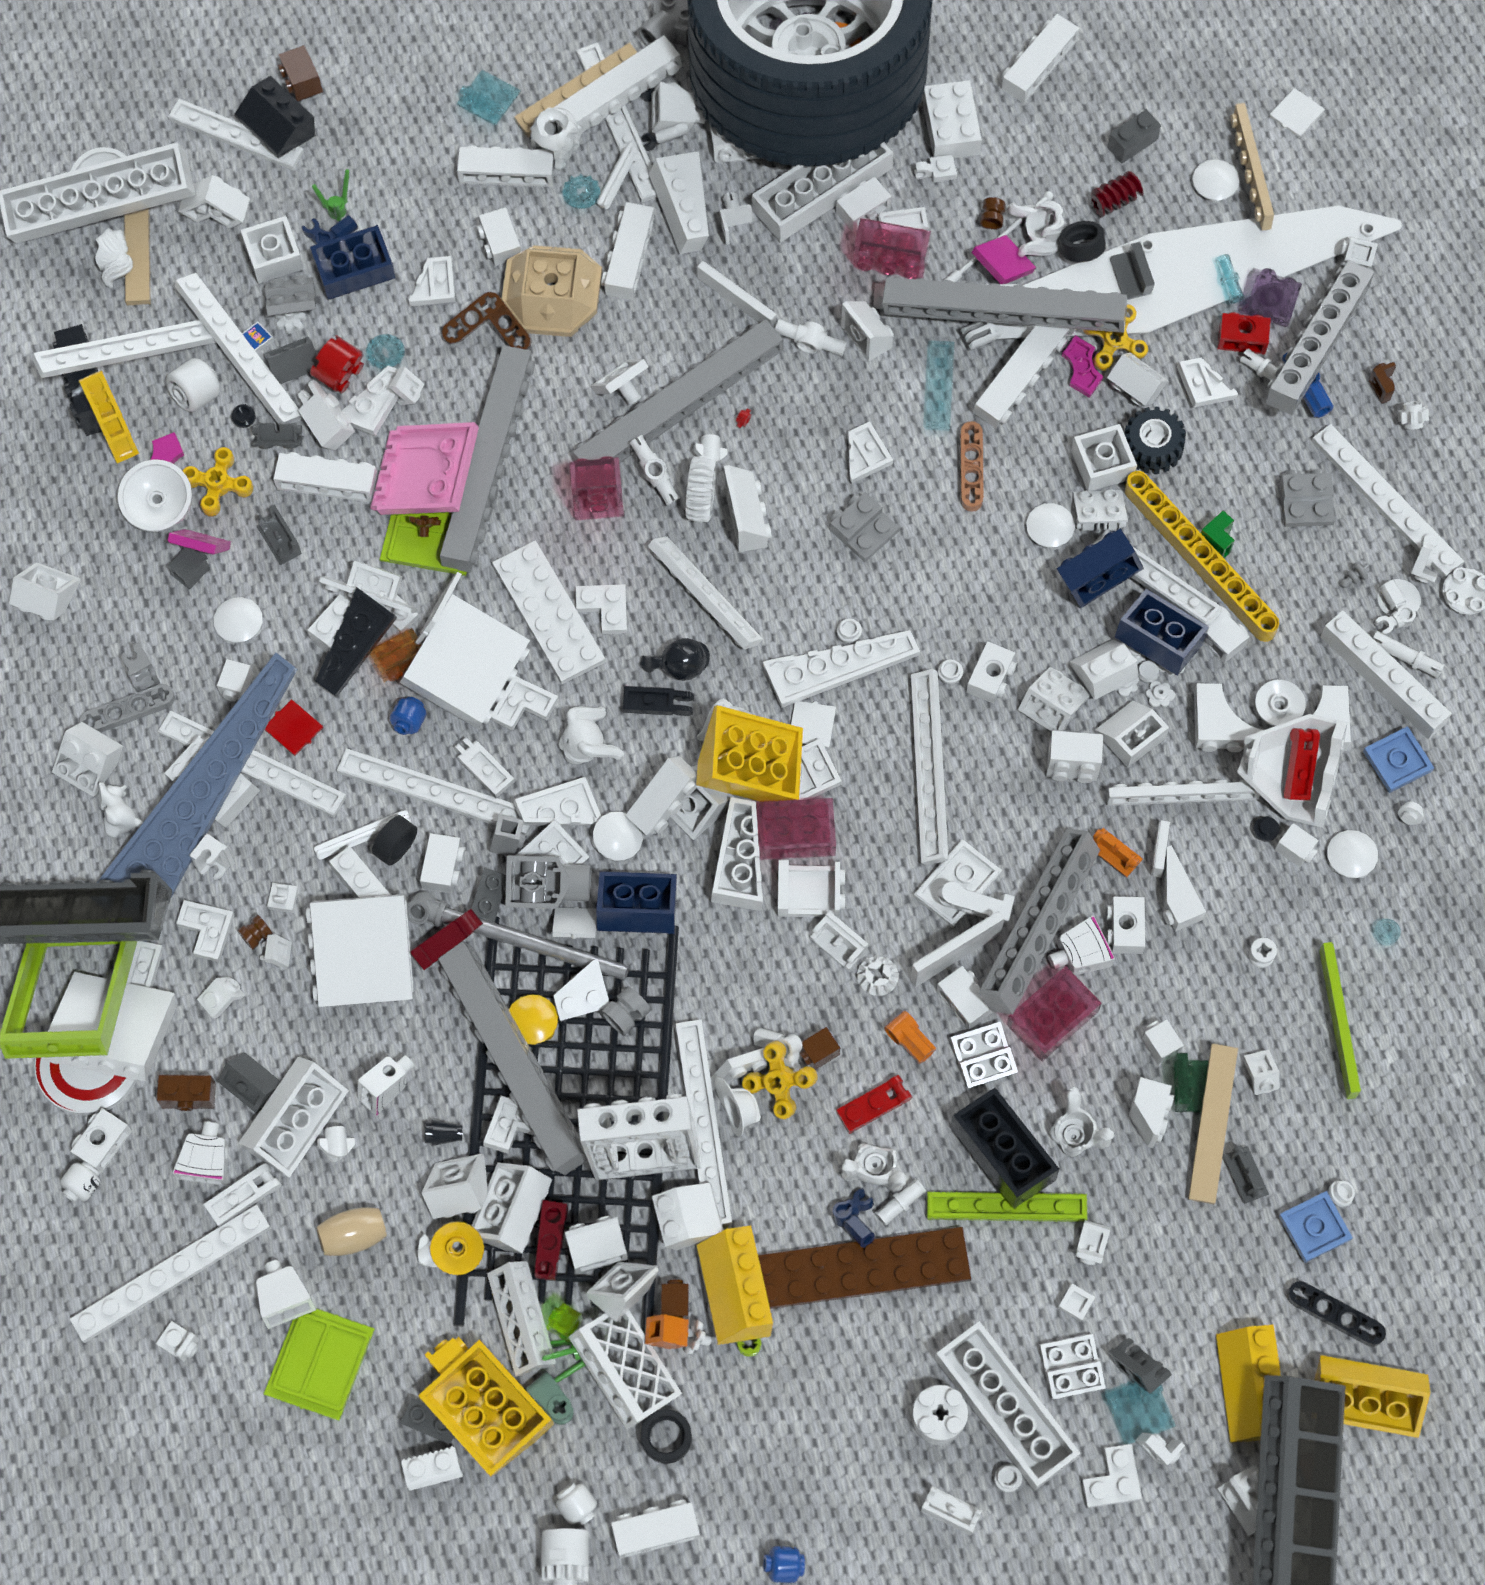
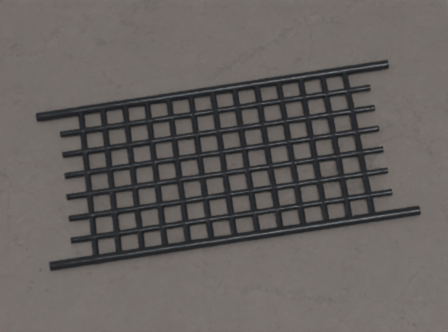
(663, 1085)

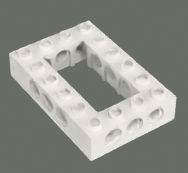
(603, 1141)

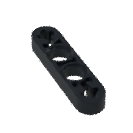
(1337, 1310)

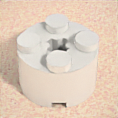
(928, 1426)

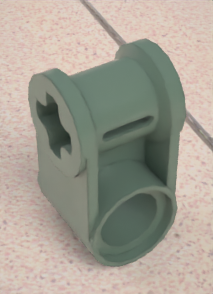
(548, 1396)

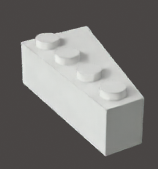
(681, 196)
(738, 866)

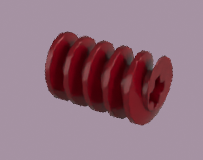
(1116, 191)

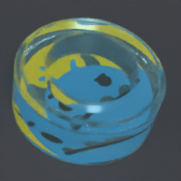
(1387, 932)

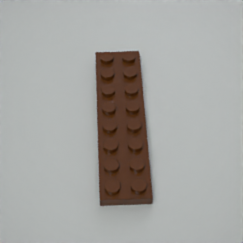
(856, 1271)

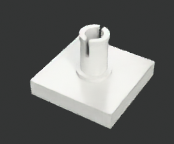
(620, 378)

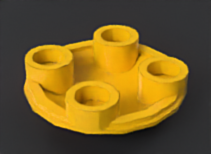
(535, 1018)

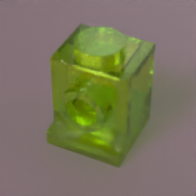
(564, 1321)

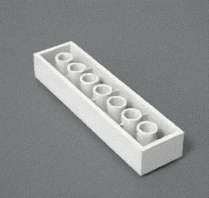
(96, 193)

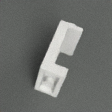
(809, 890)

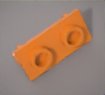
(1116, 852)

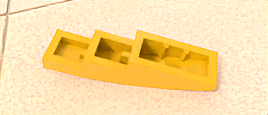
(109, 416)

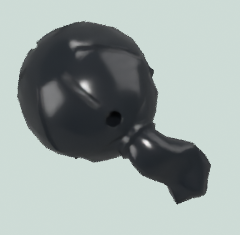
(681, 659)

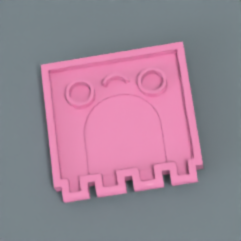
(424, 468)

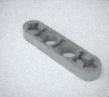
(126, 705)

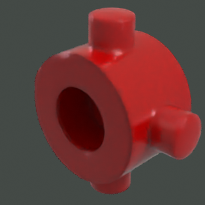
(743, 418)

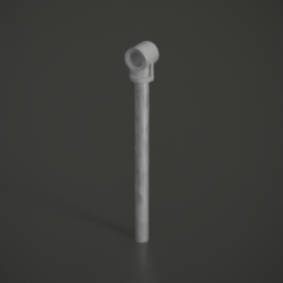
(438, 913)

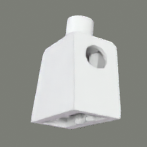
(282, 1295)

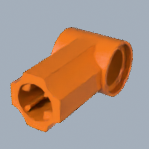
(906, 1032)

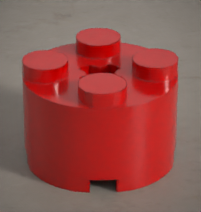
(337, 364)

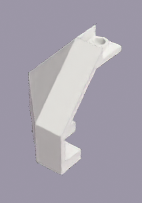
(1267, 763)

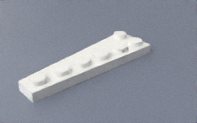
(820, 671)

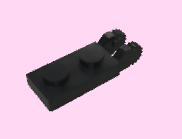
(656, 701)

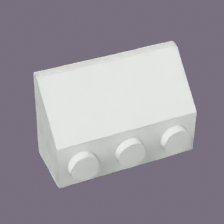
(746, 509)
(511, 1206)

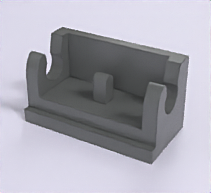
(278, 536)
(1139, 1366)

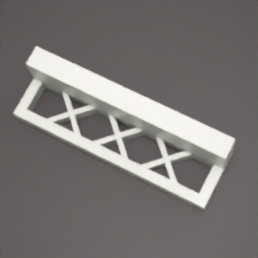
(525, 1315)

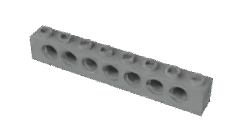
(1319, 337)
(1039, 921)

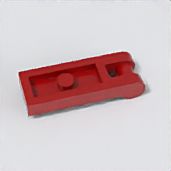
(1301, 764)
(873, 1104)

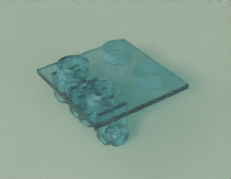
(488, 97)
(1139, 1411)

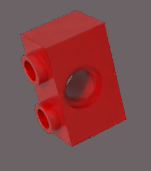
(1233, 340)

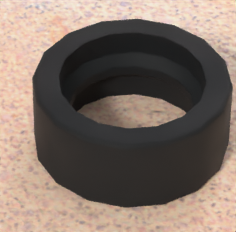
(1085, 251)
(394, 840)
(663, 1415)

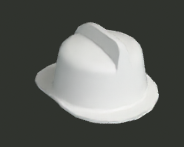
(739, 1106)

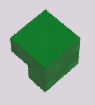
(1218, 533)

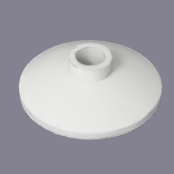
(1281, 693)

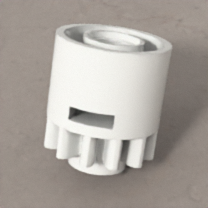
(565, 1556)

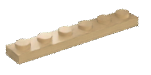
(526, 118)
(1253, 172)

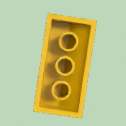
(735, 1286)
(1244, 1361)
(1378, 1395)

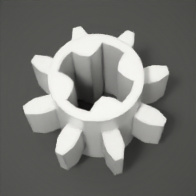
(1413, 415)

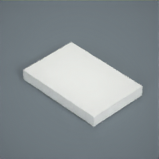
(965, 867)

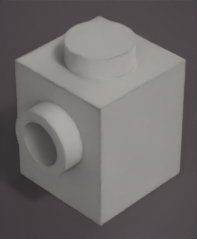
(507, 836)

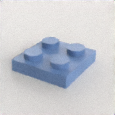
(1398, 759)
(1315, 1227)

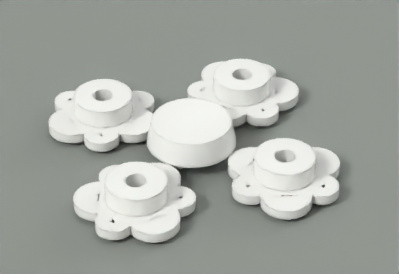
(1149, 672)

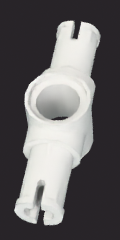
(810, 337)
(648, 458)

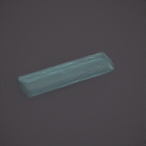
(940, 385)

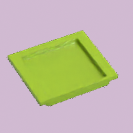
(407, 548)
(319, 1363)

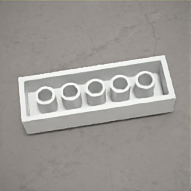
(811, 191)
(1007, 1406)

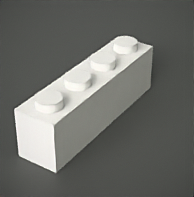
(1039, 58)
(506, 166)
(629, 251)
(325, 477)

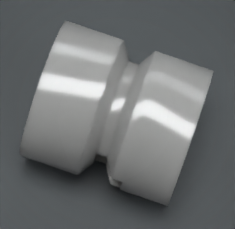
(626, 1010)

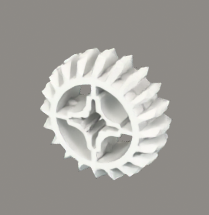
(700, 489)

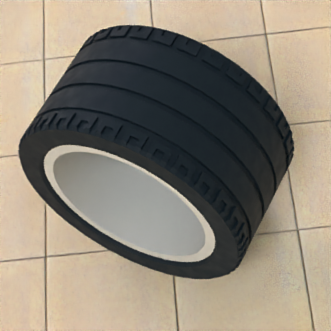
(801, 87)

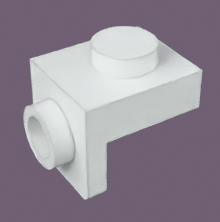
(1359, 251)
(220, 995)
(1092, 1243)

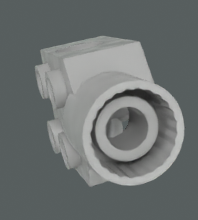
(668, 19)
(545, 882)

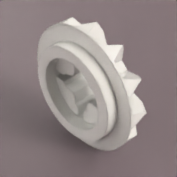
(881, 986)

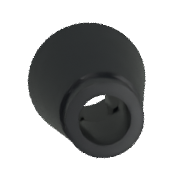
(442, 1133)

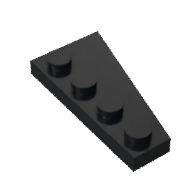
(359, 633)

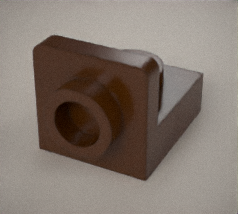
(1381, 381)

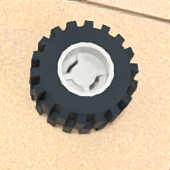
(1155, 439)

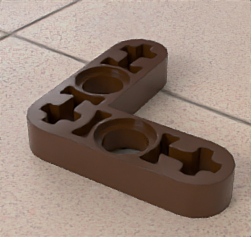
(494, 315)

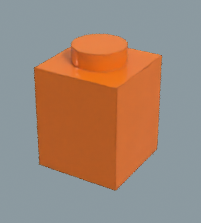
(666, 1331)

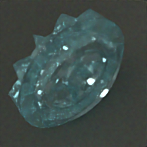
(585, 199)
(390, 343)

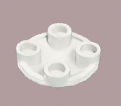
(1215, 180)
(1050, 525)
(1465, 591)
(238, 620)
(616, 837)
(1352, 854)

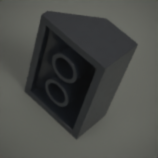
(275, 117)

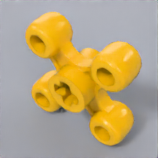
(1124, 343)
(216, 490)
(771, 1080)

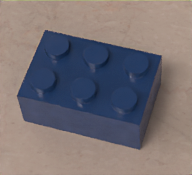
(352, 262)
(1100, 567)
(1161, 632)
(636, 902)

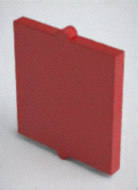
(293, 727)

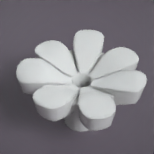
(290, 320)
(696, 1337)

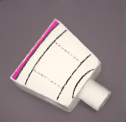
(1083, 949)
(383, 1083)
(204, 1157)

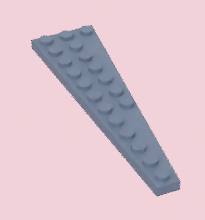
(200, 791)

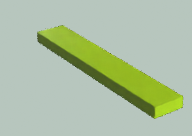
(1339, 1020)
(997, 1208)

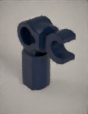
(319, 235)
(847, 1214)

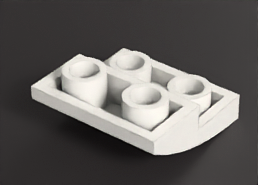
(983, 1054)
(1072, 1366)

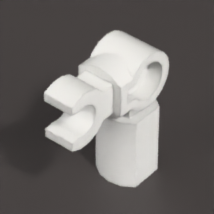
(1403, 613)
(792, 1043)

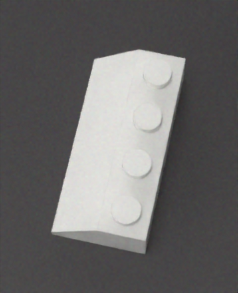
(293, 1116)

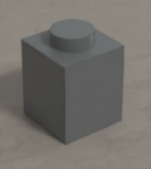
(189, 567)

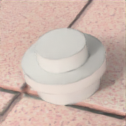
(849, 630)
(950, 671)
(1411, 813)
(1341, 1193)
(1008, 1478)

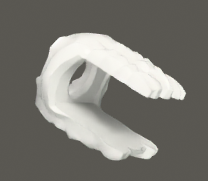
(545, 134)

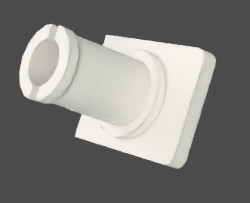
(733, 214)

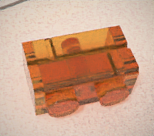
(395, 655)

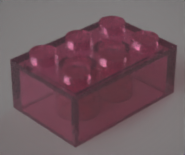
(891, 248)
(596, 488)
(796, 829)
(1054, 1013)

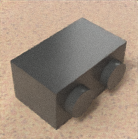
(1134, 136)

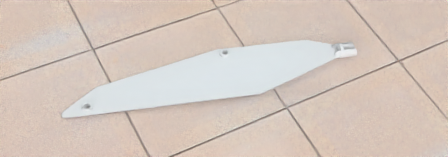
(1187, 270)

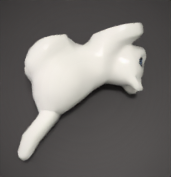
(118, 815)

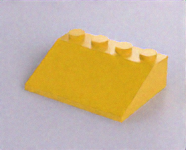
(751, 756)
(486, 1409)

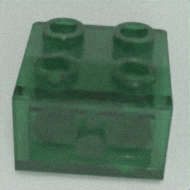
(1189, 1083)

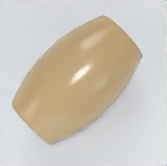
(351, 1231)

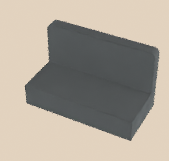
(1133, 272)
(292, 360)
(248, 1081)

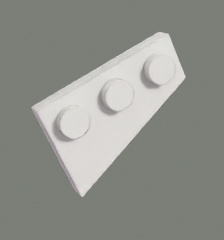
(374, 404)
(567, 803)

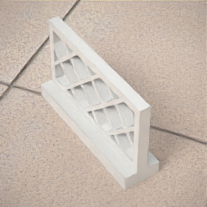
(606, 1371)

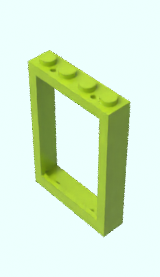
(61, 1043)

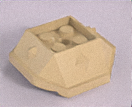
(554, 308)

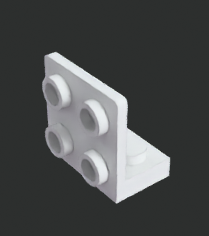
(1053, 700)

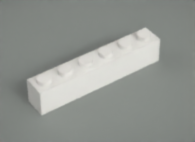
(622, 84)
(1020, 373)
(1385, 675)

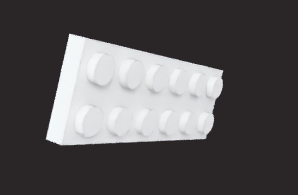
(548, 612)

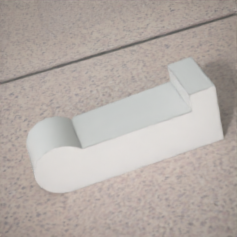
(973, 903)

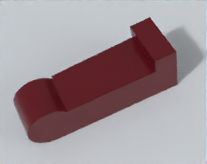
(446, 939)
(550, 1239)

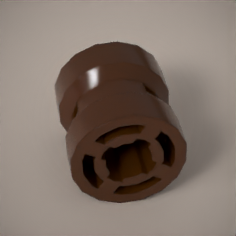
(993, 210)
(254, 932)

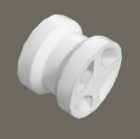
(1261, 958)

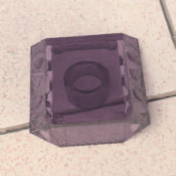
(1270, 296)

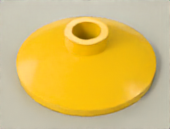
(452, 1260)

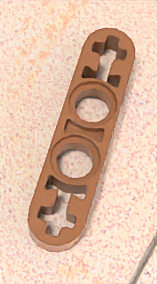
(971, 466)

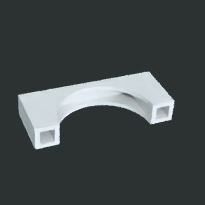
(1221, 729)

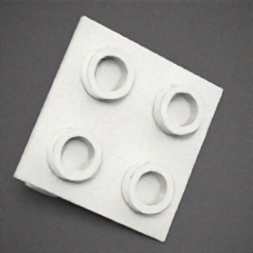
(1100, 508)

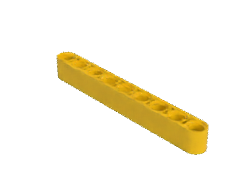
(1202, 566)

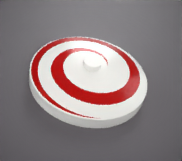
(80, 1089)

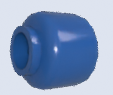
(408, 715)
(784, 1564)

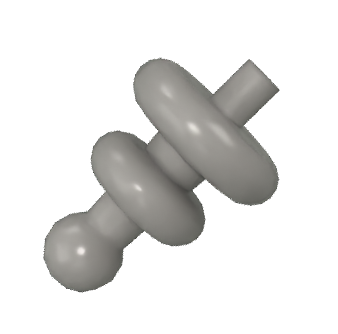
(1353, 576)

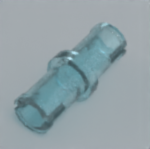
(1229, 278)

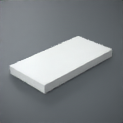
(957, 948)

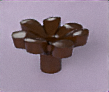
(424, 524)

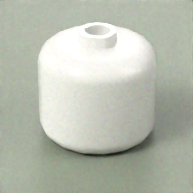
(193, 384)

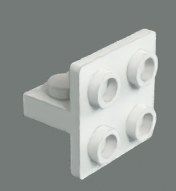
(1242, 1497)

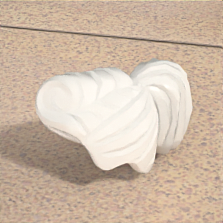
(113, 256)

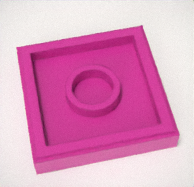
(1002, 260)
(199, 541)

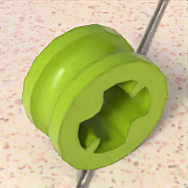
(749, 1352)

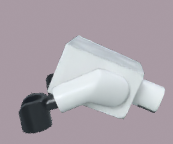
(671, 113)

